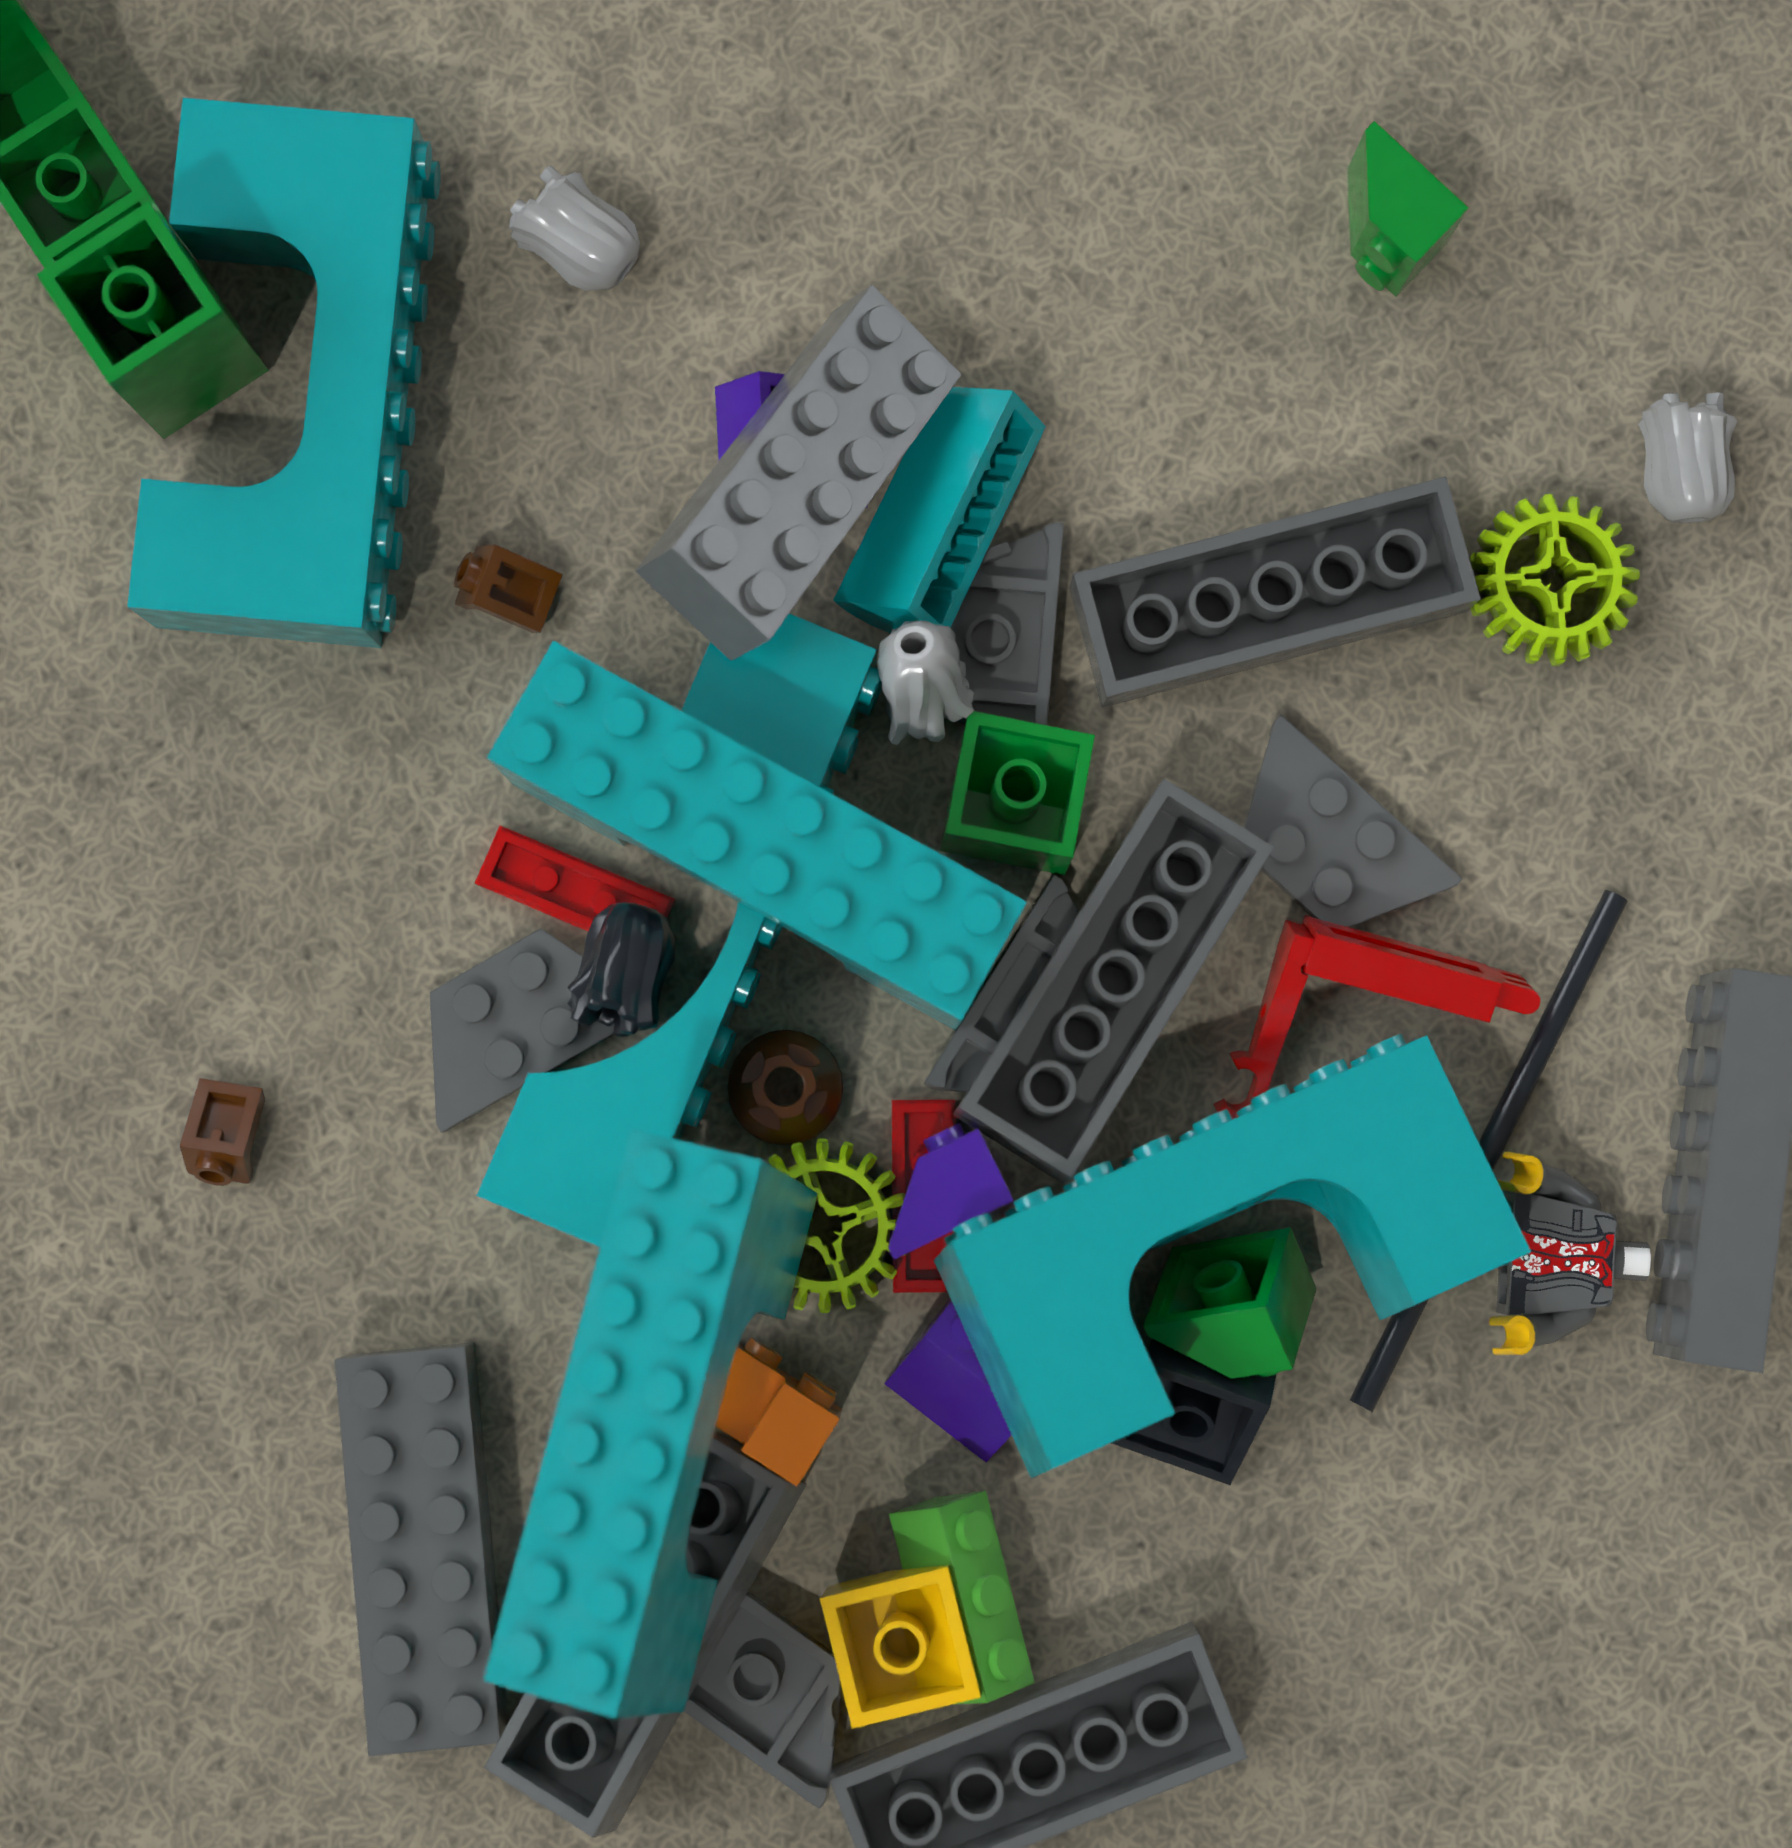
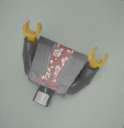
(1569, 1260)

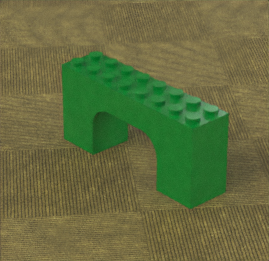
(108, 244)

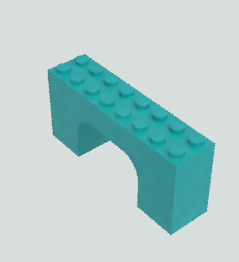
(318, 538)
(755, 833)
(1362, 1145)
(601, 1572)

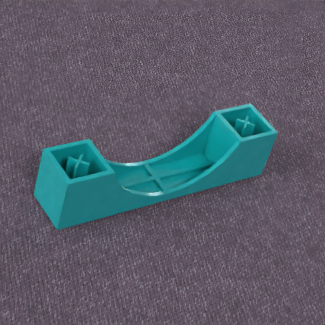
(572, 1126)

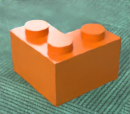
(774, 1413)

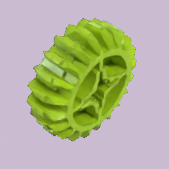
(1553, 553)
(877, 1206)

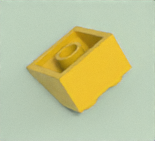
(899, 1643)

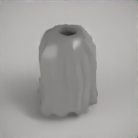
(576, 232)
(1688, 458)
(922, 681)

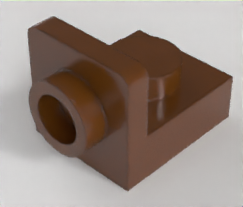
(506, 586)
(221, 1132)

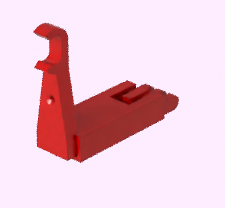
(1372, 965)

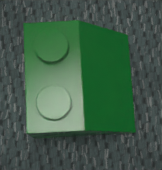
(1396, 212)
(1017, 793)
(1235, 1303)

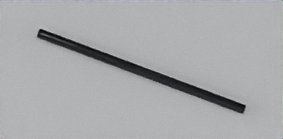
(1505, 1117)

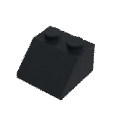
(1212, 1416)

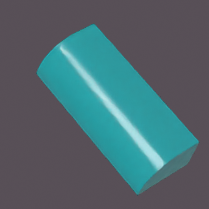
(941, 510)

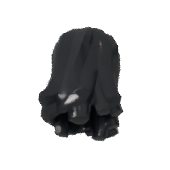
(623, 969)

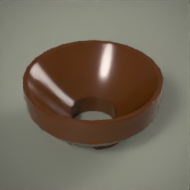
(819, 1098)

